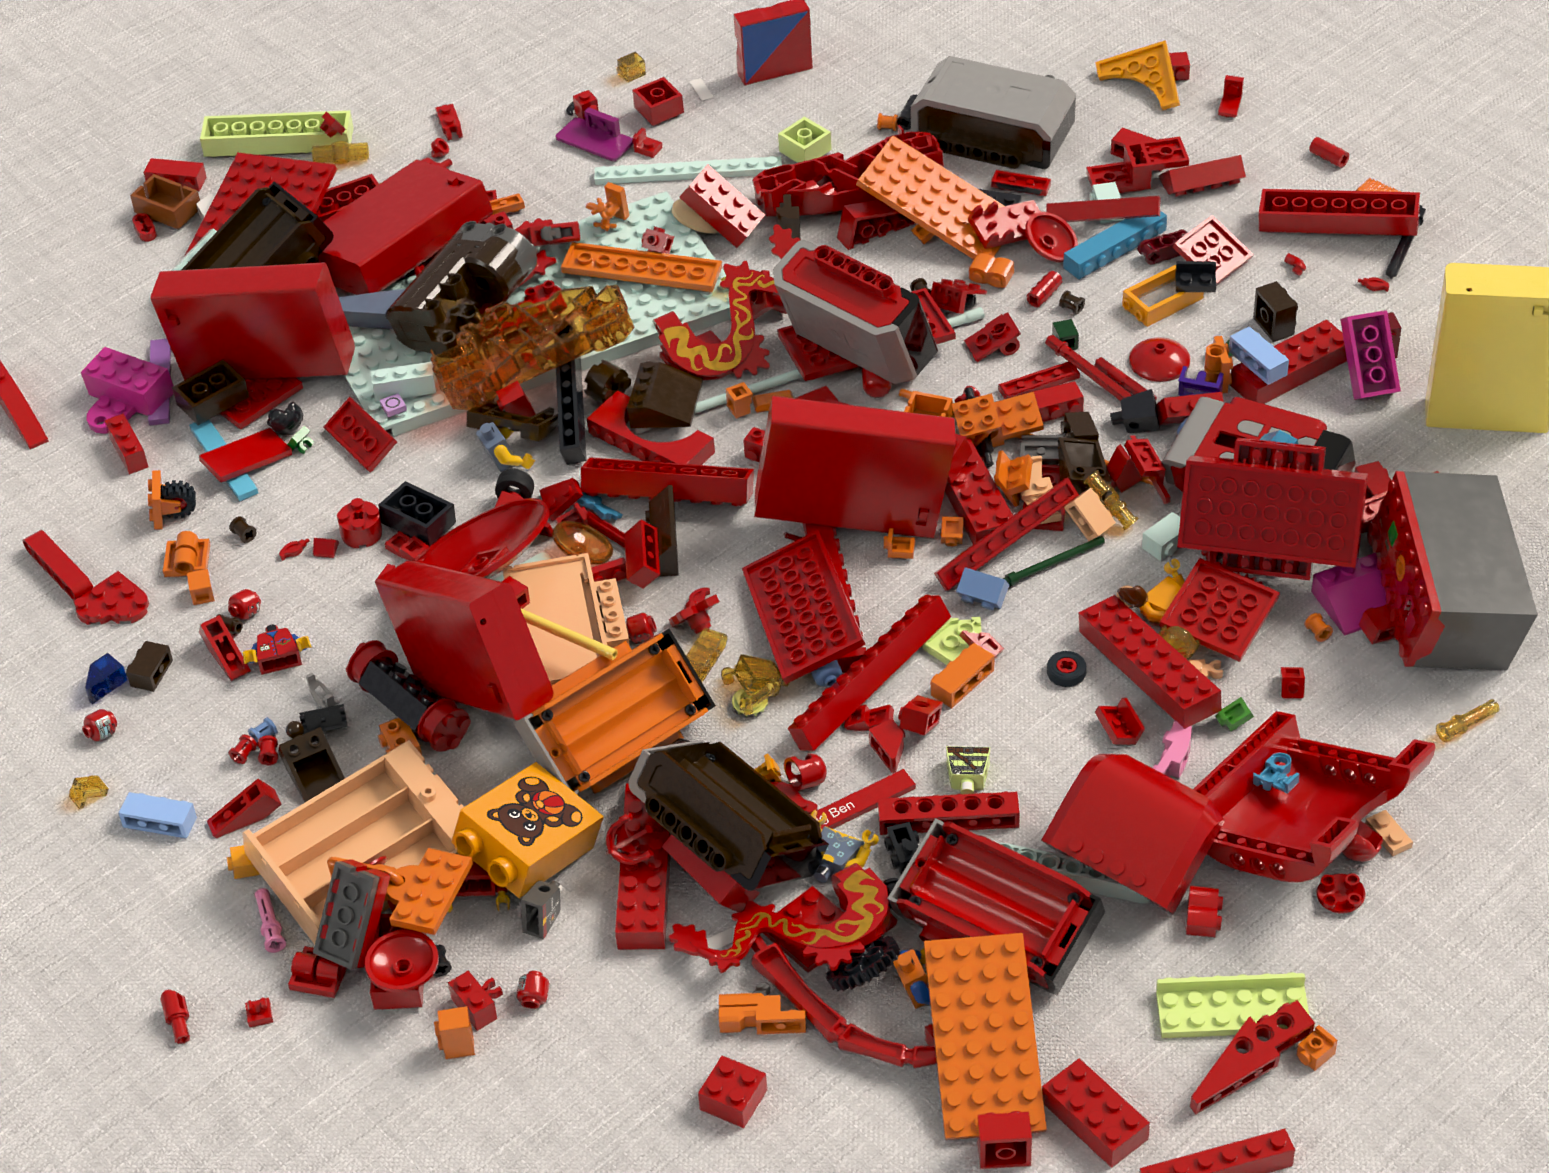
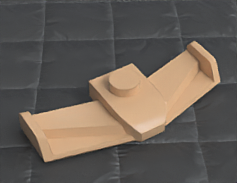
(1038, 487)

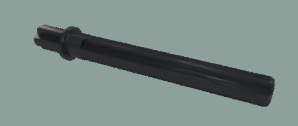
(1402, 249)

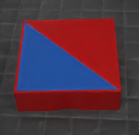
(773, 41)

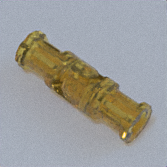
(1116, 506)

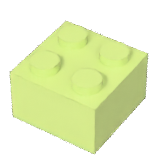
(804, 140)

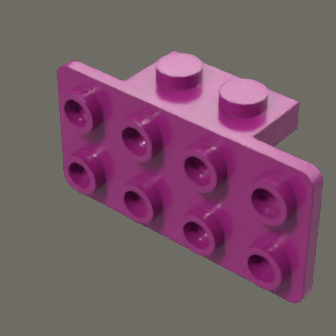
(596, 135)

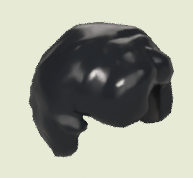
(285, 421)

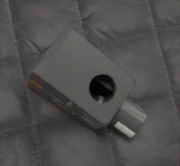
(540, 908)

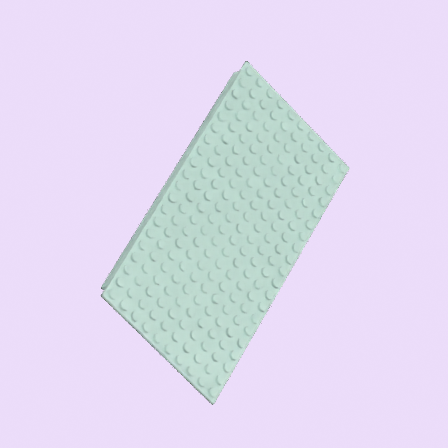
(700, 309)

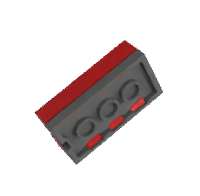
(351, 913)

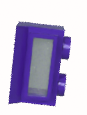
(1199, 386)

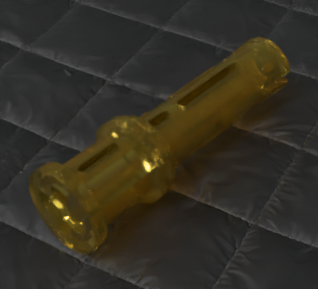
(1459, 723)

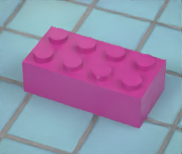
(1370, 354)

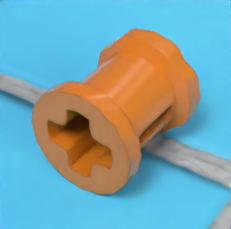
(887, 122)
(1318, 627)

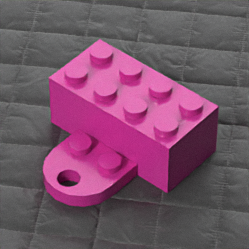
(124, 386)

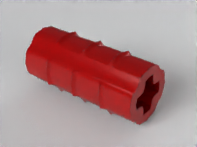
(1329, 152)
(1044, 289)

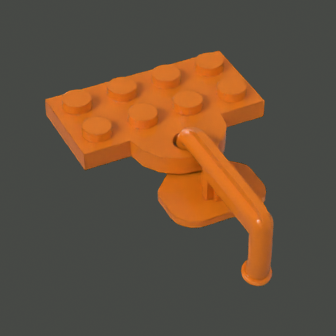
(422, 890)

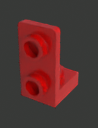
(1231, 96)

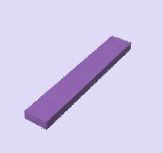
(161, 355)

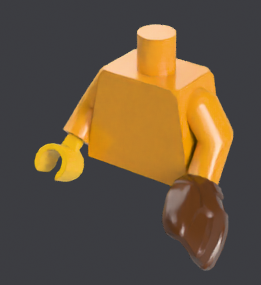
(1156, 601)

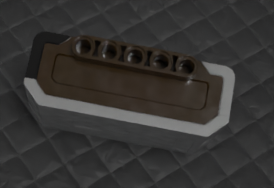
(994, 113)

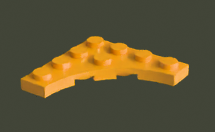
(1148, 66)

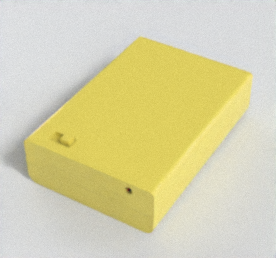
(1491, 350)

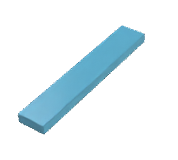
(211, 439)

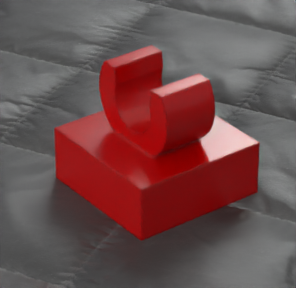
(259, 1012)

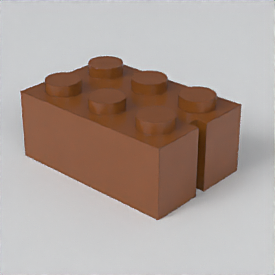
(165, 201)

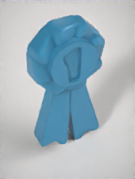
(600, 509)

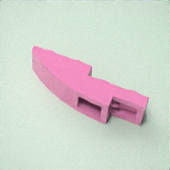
(1176, 751)

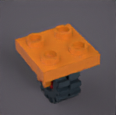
(169, 499)

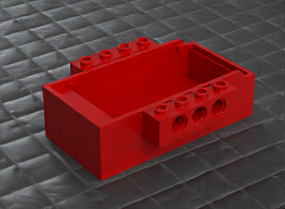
(1273, 509)

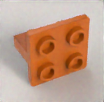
(1013, 475)

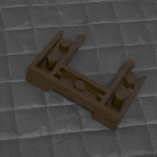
(531, 428)

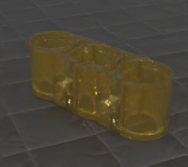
(706, 651)

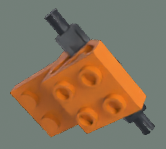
(993, 422)

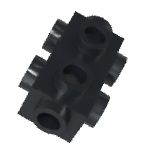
(902, 843)

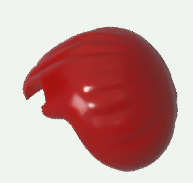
(1364, 845)

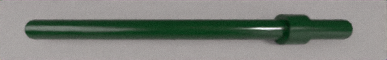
(1013, 578)

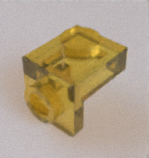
(87, 788)

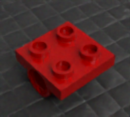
(315, 974)

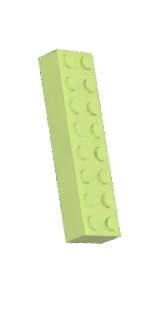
(270, 133)

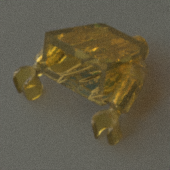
(757, 677)

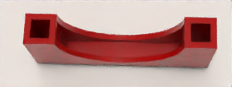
(610, 425)

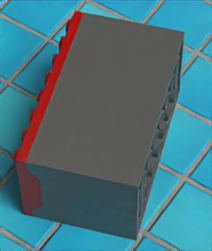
(1452, 571)

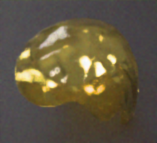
(1180, 640)

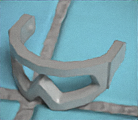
(313, 683)

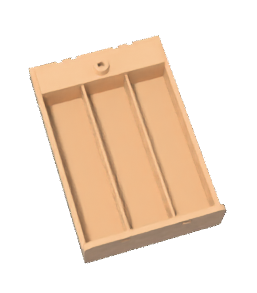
(379, 811)

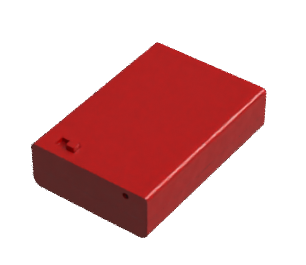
(400, 225)
(256, 319)
(853, 467)
(465, 638)

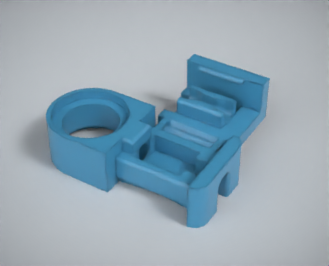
(1277, 774)

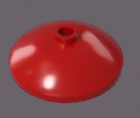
(1050, 236)
(1159, 359)
(398, 952)

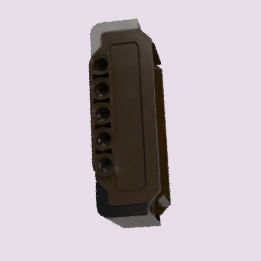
(265, 232)
(728, 813)

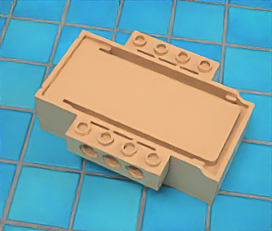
(568, 596)

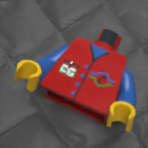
(276, 650)

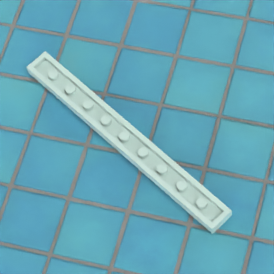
(682, 170)

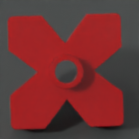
(695, 614)

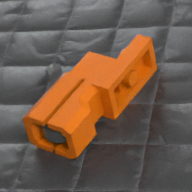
(758, 1011)

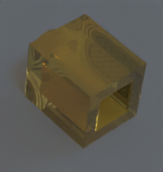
(631, 67)

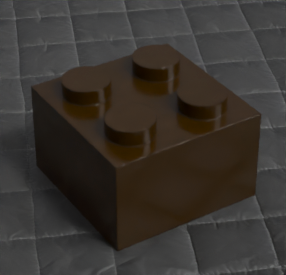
(1275, 311)

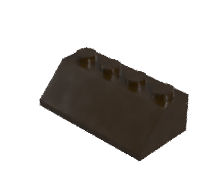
(662, 516)

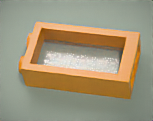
(1157, 298)

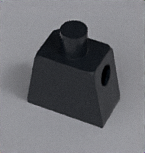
(1138, 413)

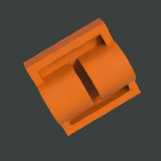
(1218, 362)
(186, 555)

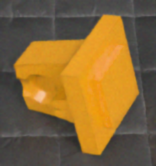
(769, 769)

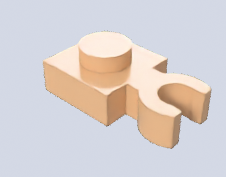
(1208, 670)

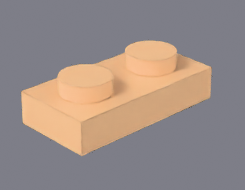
(1394, 837)

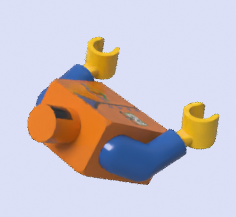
(913, 976)

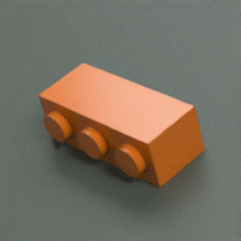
(962, 675)

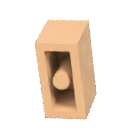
(1090, 514)

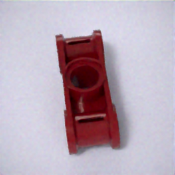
(1160, 247)

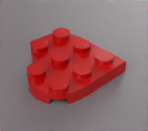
(112, 600)

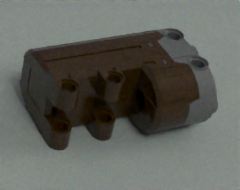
(472, 269)

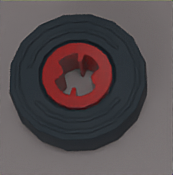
(1066, 660)

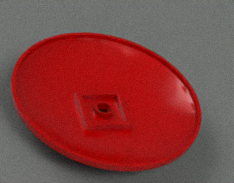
(490, 539)

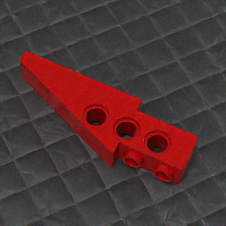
(1238, 1069)

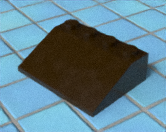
(663, 397)

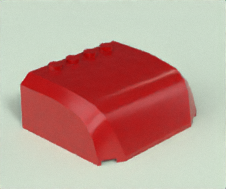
(1135, 827)

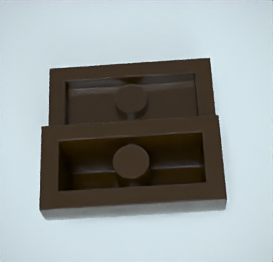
(789, 216)

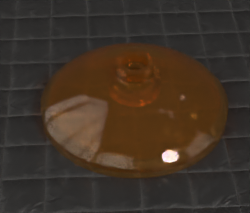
(578, 538)

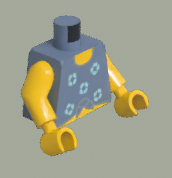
(495, 444)
(842, 850)

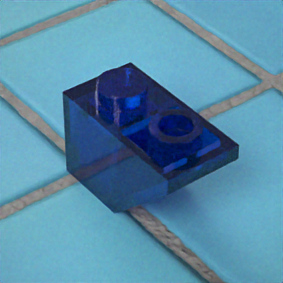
(103, 677)

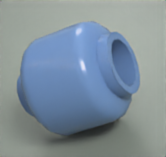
(827, 674)

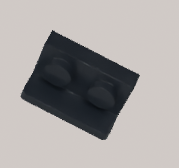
(1195, 276)

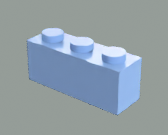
(1258, 355)
(157, 815)

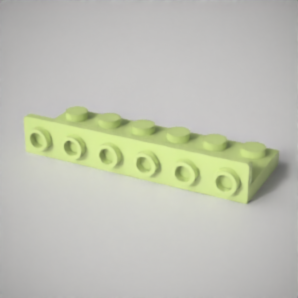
(1223, 1003)

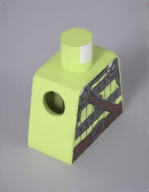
(967, 767)

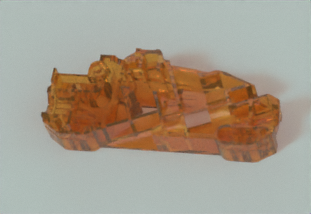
(524, 342)

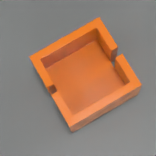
(930, 404)

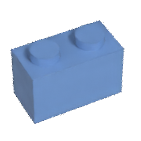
(982, 589)

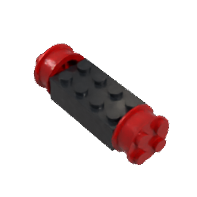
(402, 693)

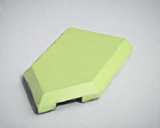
(946, 642)

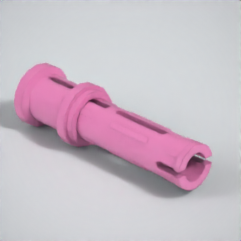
(270, 927)

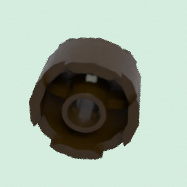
(605, 381)

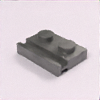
(1041, 446)

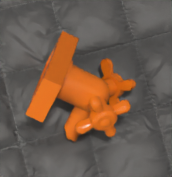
(615, 206)

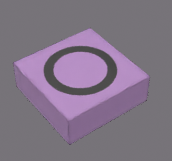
(393, 405)

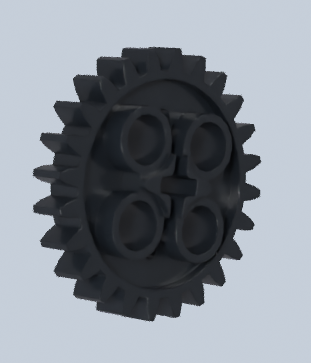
(864, 965)

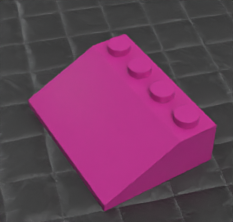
(1349, 592)

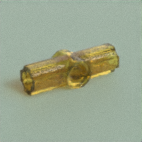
(340, 152)

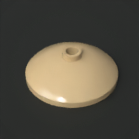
(690, 218)

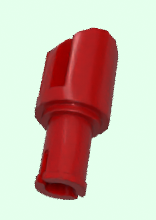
(176, 1014)

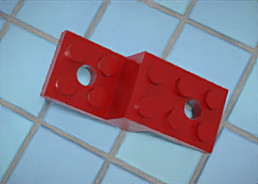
(1138, 164)

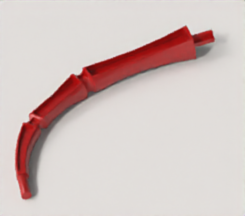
(776, 968)

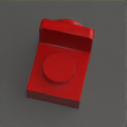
(645, 145)
(1292, 682)

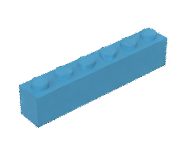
(1112, 244)

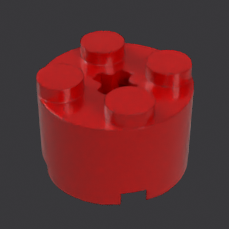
(359, 523)

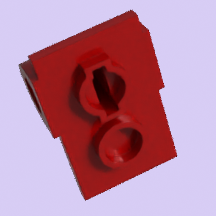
(997, 334)

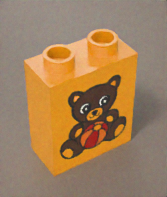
(526, 829)

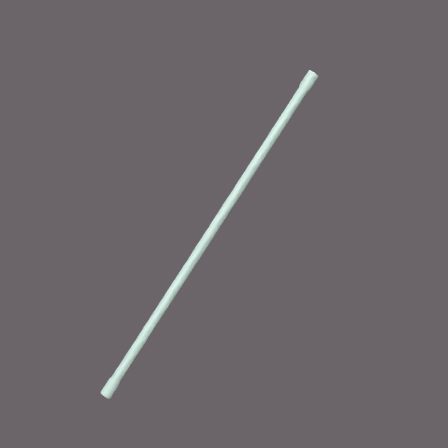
(966, 317)

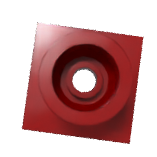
(764, 302)

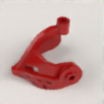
(624, 842)

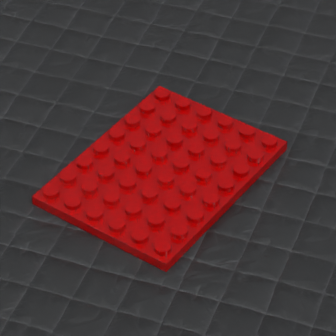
(302, 179)

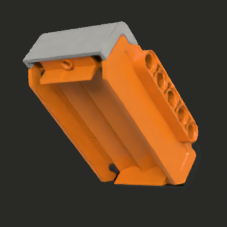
(614, 711)

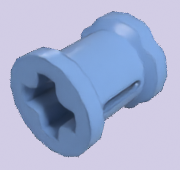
(263, 729)

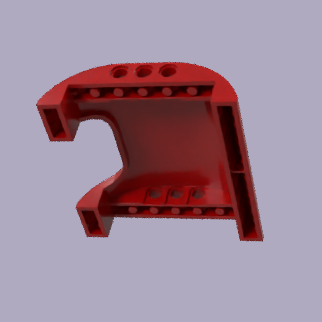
(1307, 829)

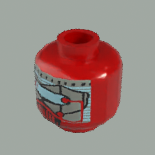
(99, 725)
(532, 989)

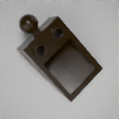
(1079, 460)
(314, 765)

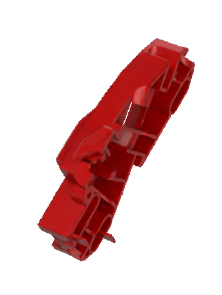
(811, 179)

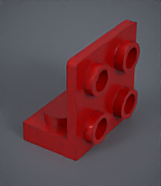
(953, 295)

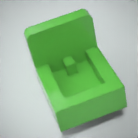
(1234, 714)

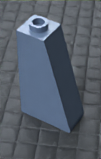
(369, 308)

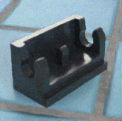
(326, 718)

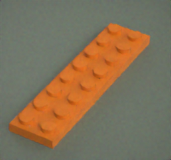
(641, 266)

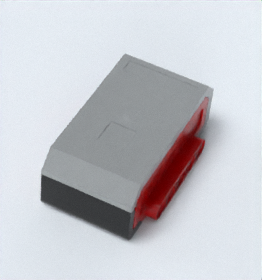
(854, 311)

